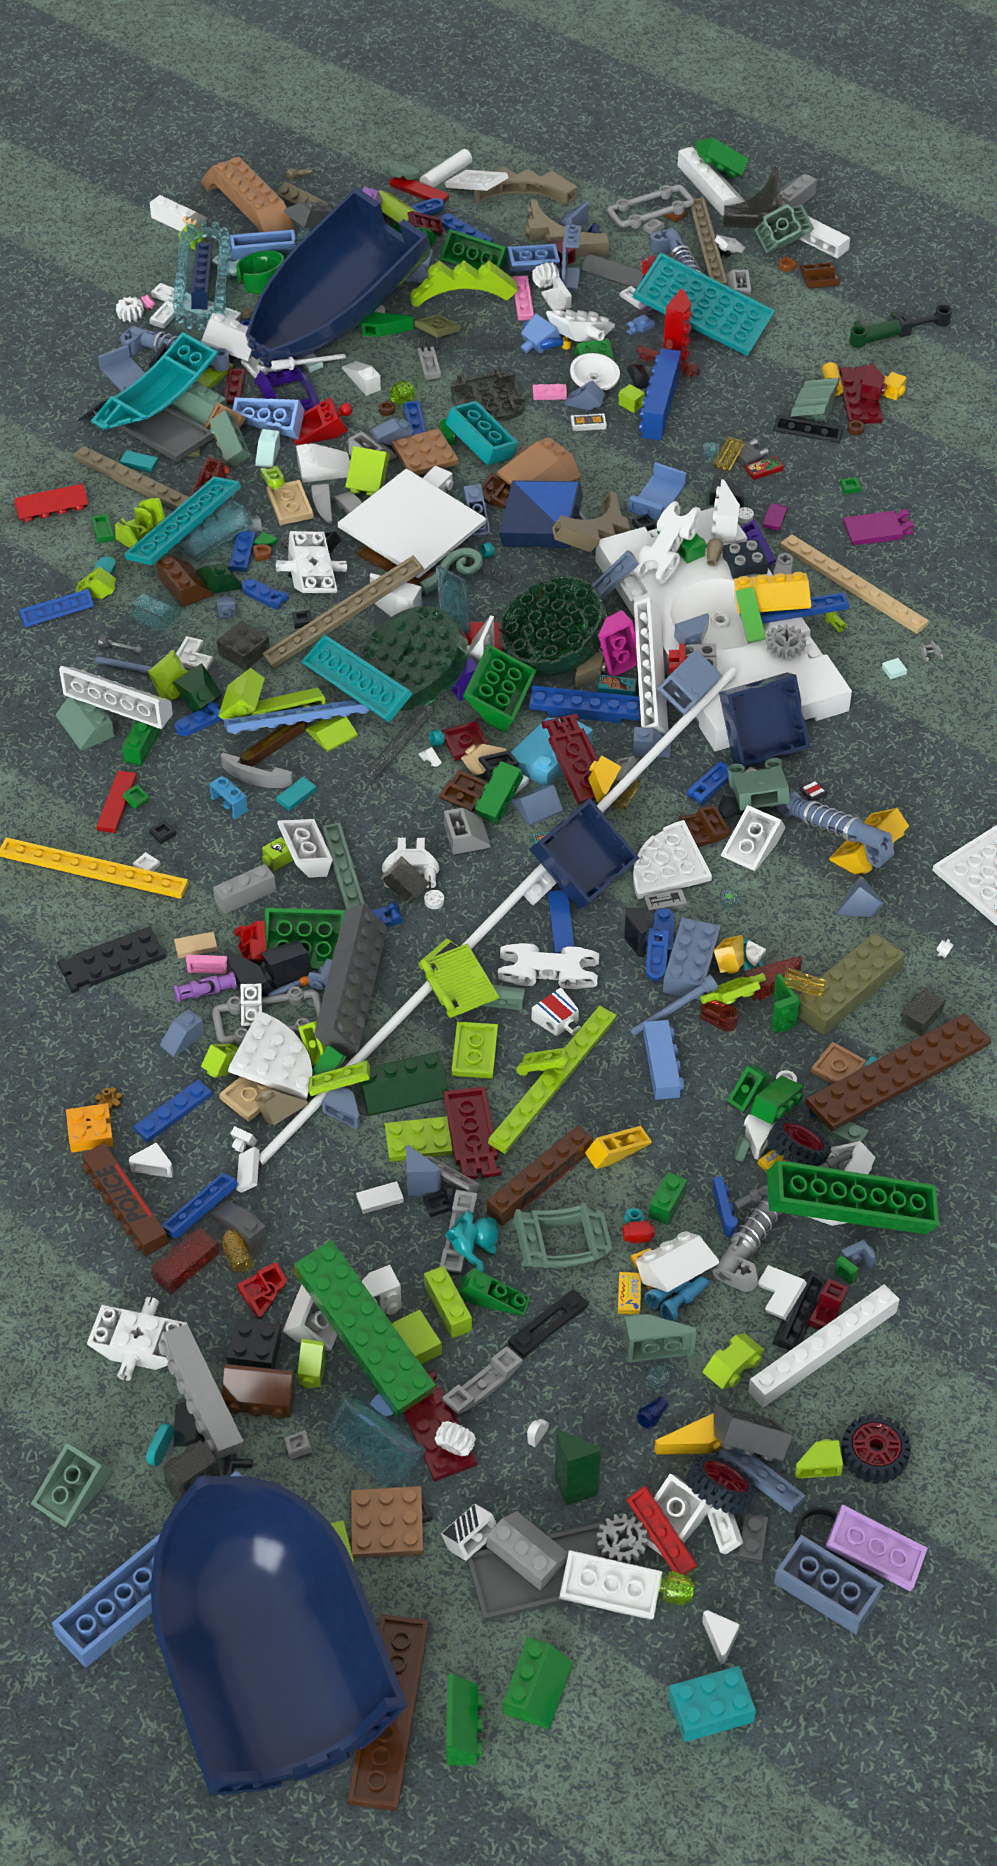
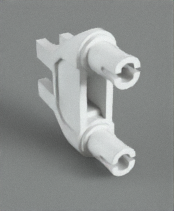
(418, 858)

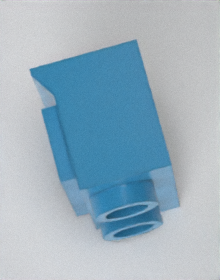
(233, 796)

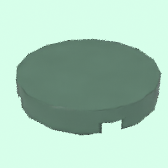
(405, 170)

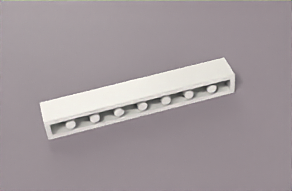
(650, 665)
(823, 1346)

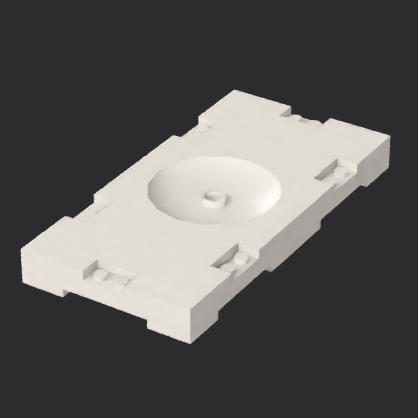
(710, 589)

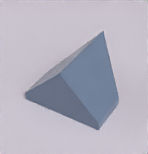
(860, 900)

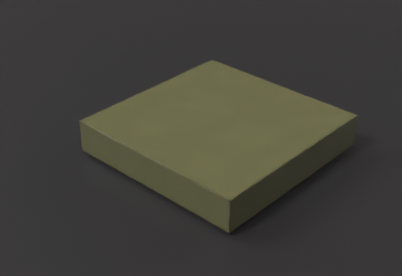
(437, 325)

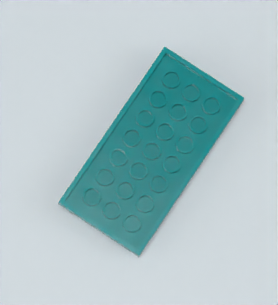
(714, 306)

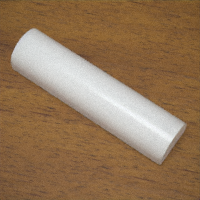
(447, 168)

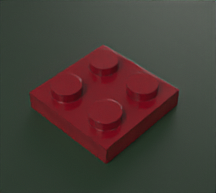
(462, 737)

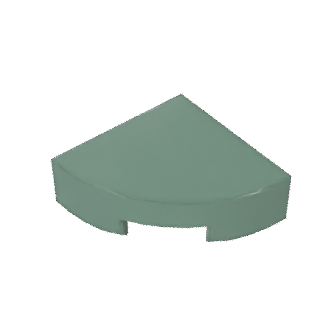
(741, 1148)

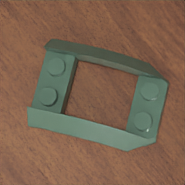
(532, 1244)

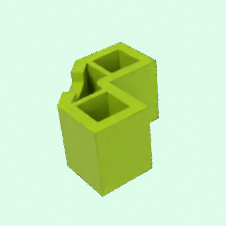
(728, 1365)

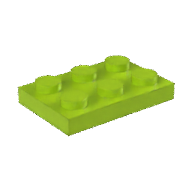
(474, 1050)
(426, 1136)

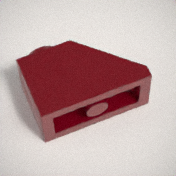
(873, 384)

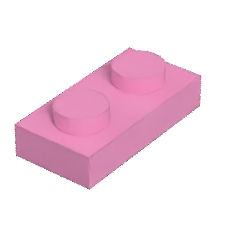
(549, 392)

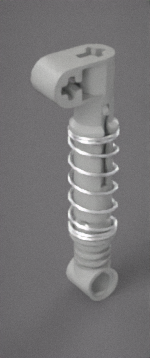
(733, 1266)

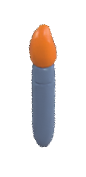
(303, 981)

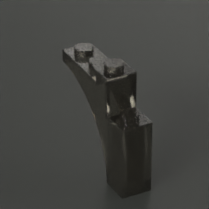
(751, 212)

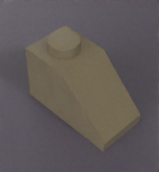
(590, 670)
(278, 1105)

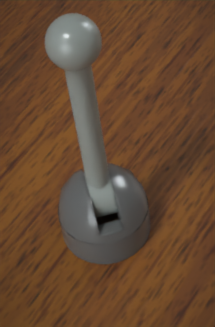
(106, 641)

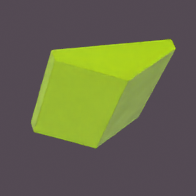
(332, 732)

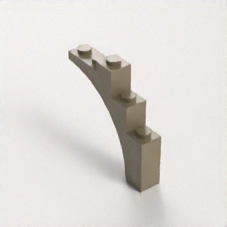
(528, 182)
(543, 228)
(587, 533)

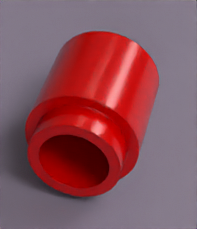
(638, 1232)

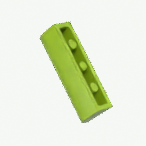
(394, 207)
(290, 701)

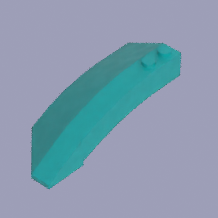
(159, 385)

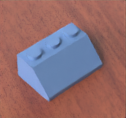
(528, 257)

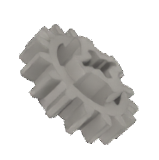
(786, 641)
(617, 1531)

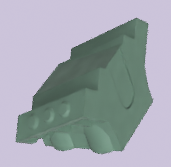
(783, 227)
(816, 400)

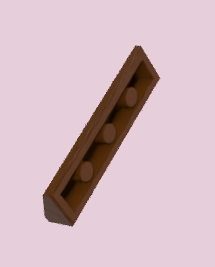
(271, 743)

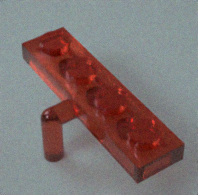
(646, 354)

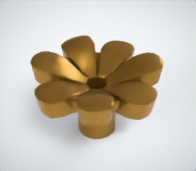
(109, 1096)

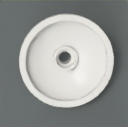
(596, 368)

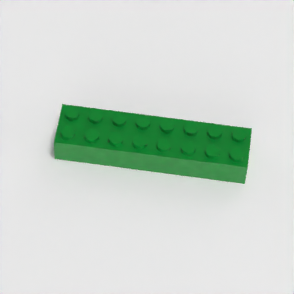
(852, 1197)
(364, 1328)

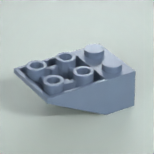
(689, 682)

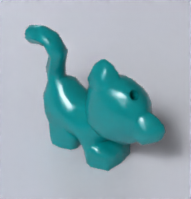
(466, 1233)

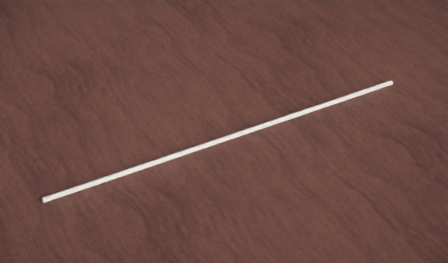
(488, 924)

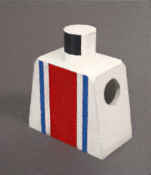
(557, 1013)

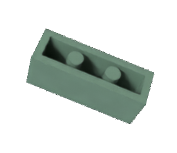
(229, 438)

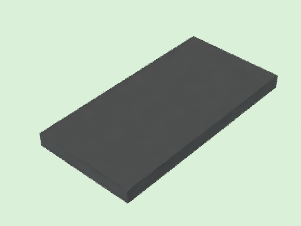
(170, 433)
(506, 1592)

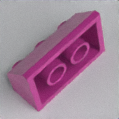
(618, 643)

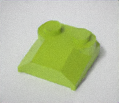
(165, 673)

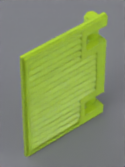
(459, 980)

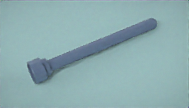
(122, 664)
(707, 985)

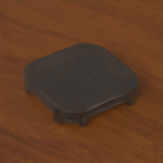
(493, 391)

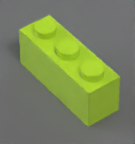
(447, 1302)

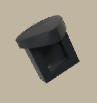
(729, 807)
(439, 1202)

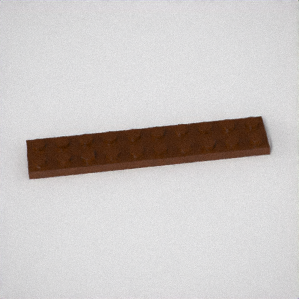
(897, 1072)

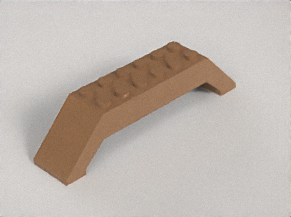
(249, 194)

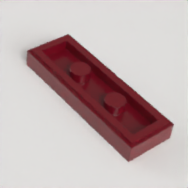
(427, 221)
(234, 385)

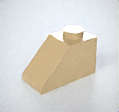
(473, 754)

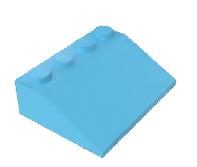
(537, 756)

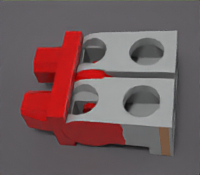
(708, 651)

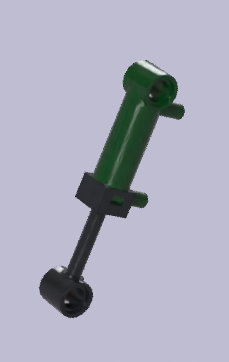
(900, 325)

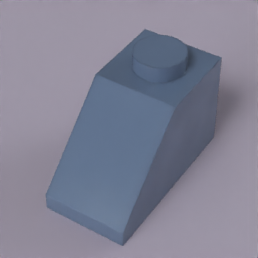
(586, 396)
(391, 430)
(692, 630)
(645, 740)
(182, 1033)
(342, 1106)

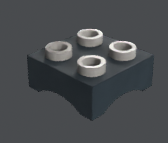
(745, 558)

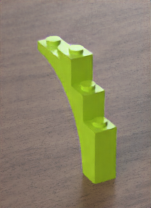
(464, 276)

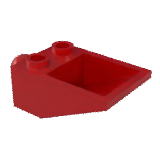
(323, 422)

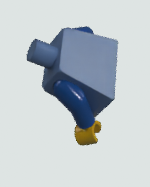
(542, 336)

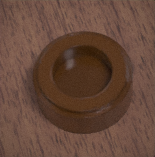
(386, 408)
(855, 427)

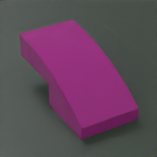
(775, 516)

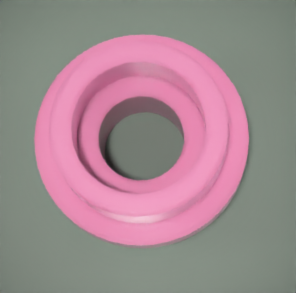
(148, 302)

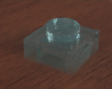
(711, 450)

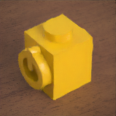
(895, 386)

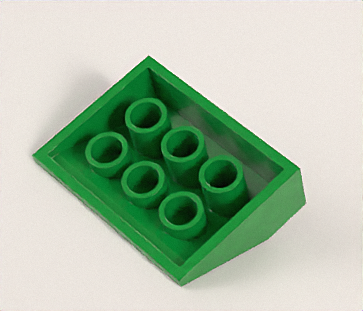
(498, 687)
(314, 928)

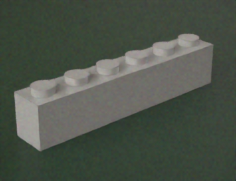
(200, 1391)

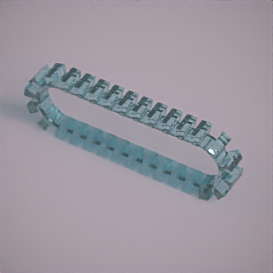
(180, 287)

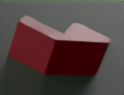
(829, 1304)

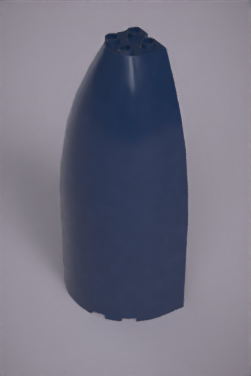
(333, 280)

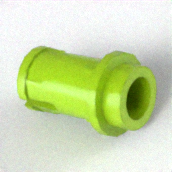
(835, 621)

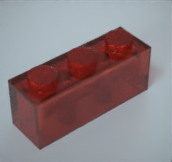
(185, 1260)

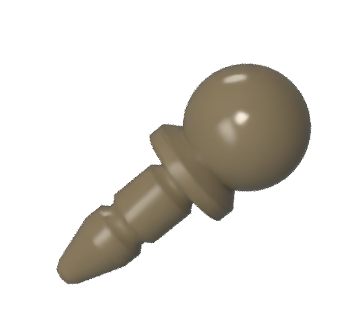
(296, 173)

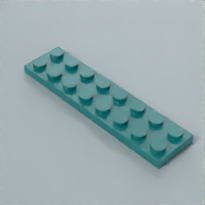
(182, 520)
(357, 678)

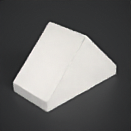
(151, 1162)
(721, 1634)

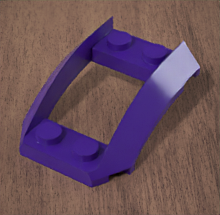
(272, 378)

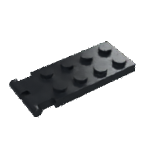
(112, 959)

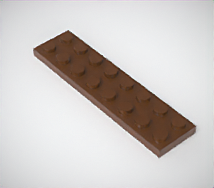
(381, 1764)

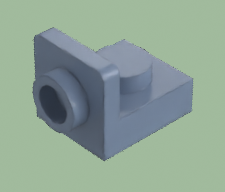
(226, 607)
(319, 981)
(859, 1251)

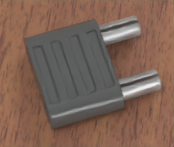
(749, 453)

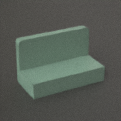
(509, 998)

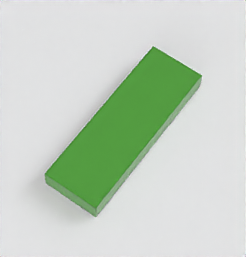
(750, 615)

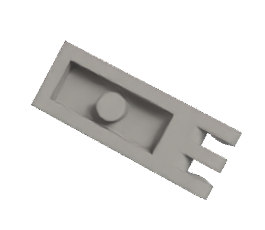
(429, 363)

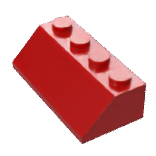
(678, 323)
(50, 501)

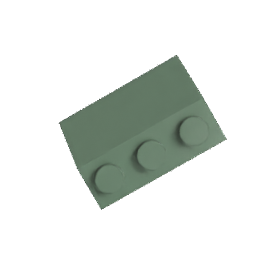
(198, 403)
(85, 723)

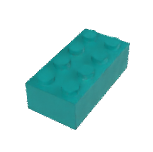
(481, 433)

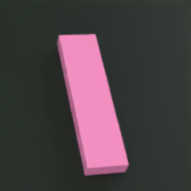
(523, 298)

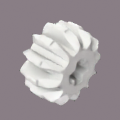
(544, 274)
(130, 309)
(455, 1438)

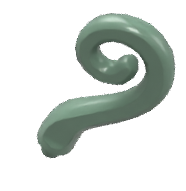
(430, 584)

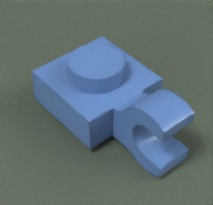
(640, 324)

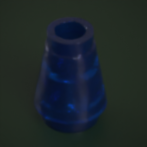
(651, 1413)

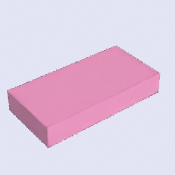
(207, 964)

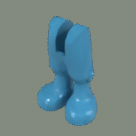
(686, 1293)

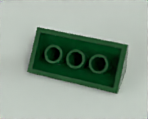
(576, 1467)

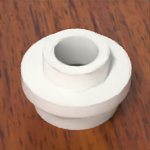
(944, 948)

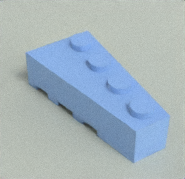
(272, 414)

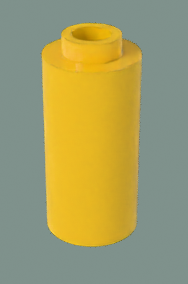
(831, 370)

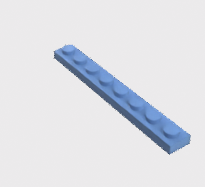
(291, 716)

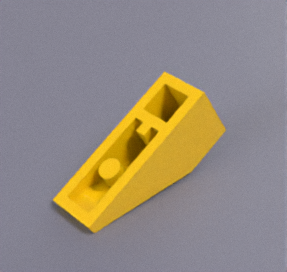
(616, 1146)
(691, 1439)

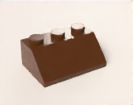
(182, 580)
(258, 1391)

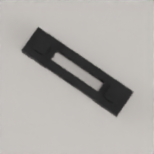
(525, 1342)

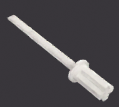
(290, 362)

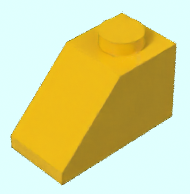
(602, 776)
(730, 954)

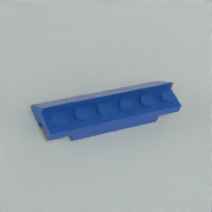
(585, 704)

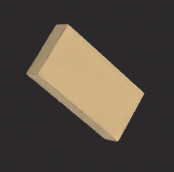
(195, 944)

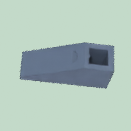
(474, 499)

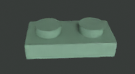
(848, 1133)

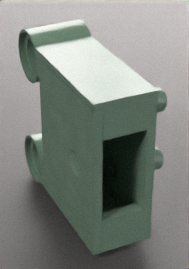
(759, 787)

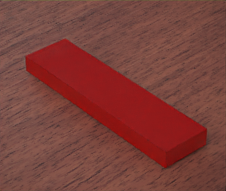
(418, 189)
(115, 803)
(662, 1531)

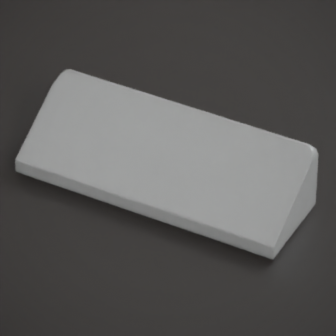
(455, 1178)

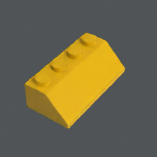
(777, 591)
(853, 854)

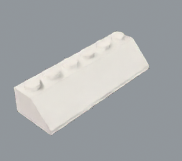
(707, 180)
(115, 697)

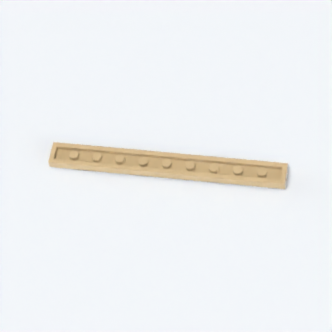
(854, 584)

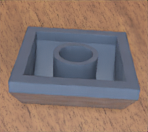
(576, 216)
(538, 804)
(422, 1174)

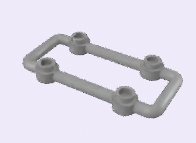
(636, 220)
(233, 1006)

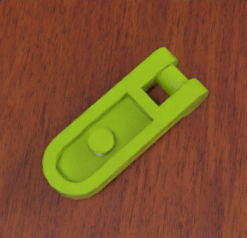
(273, 477)
(543, 1060)

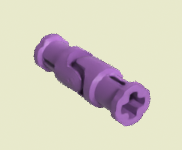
(196, 989)

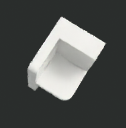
(559, 296)

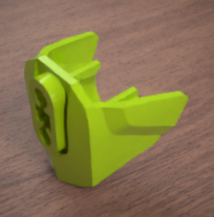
(147, 517)

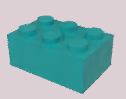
(711, 1704)

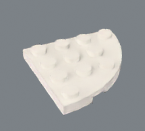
(669, 862)
(273, 1057)

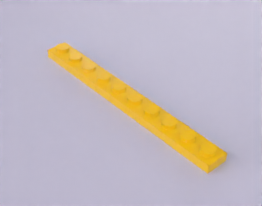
(94, 868)

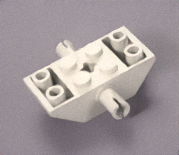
(580, 325)
(311, 563)
(131, 1337)

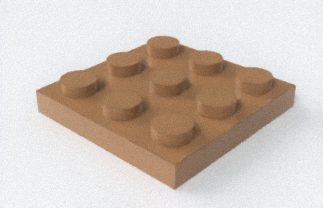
(424, 451)
(387, 1522)

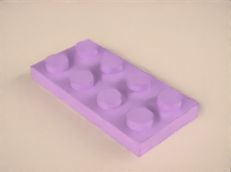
(876, 1547)

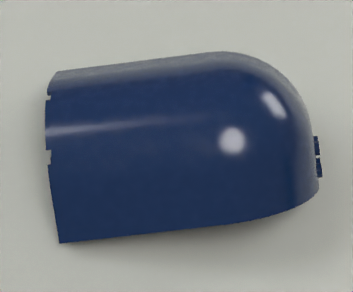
(267, 1636)

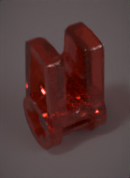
(719, 1013)

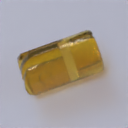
(236, 1252)

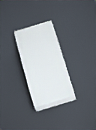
(250, 1003)

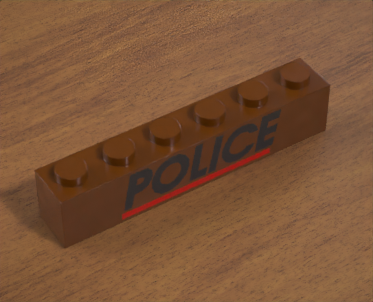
(539, 1175)
(125, 1200)

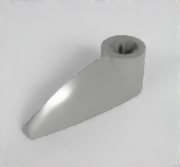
(322, 501)

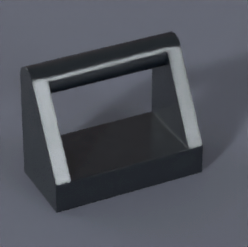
(636, 929)

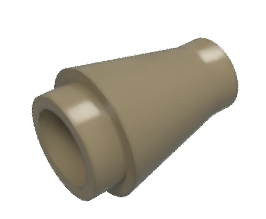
(714, 549)

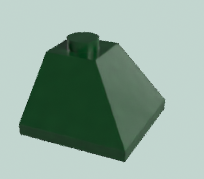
(218, 578)
(197, 688)

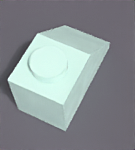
(267, 448)

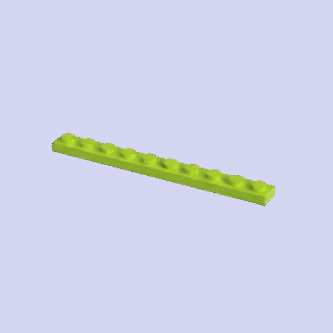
(551, 1081)

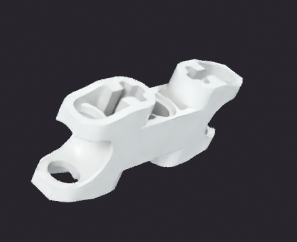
(672, 532)
(534, 965)

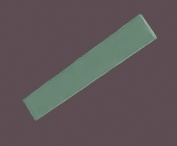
(343, 865)

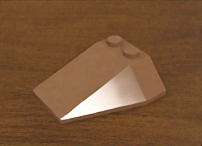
(541, 462)

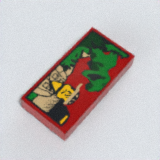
(764, 467)

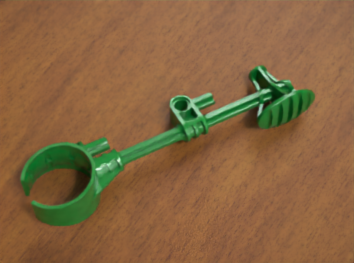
(260, 266)

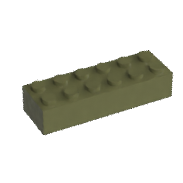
(851, 983)

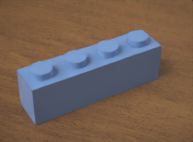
(245, 244)
(662, 1059)

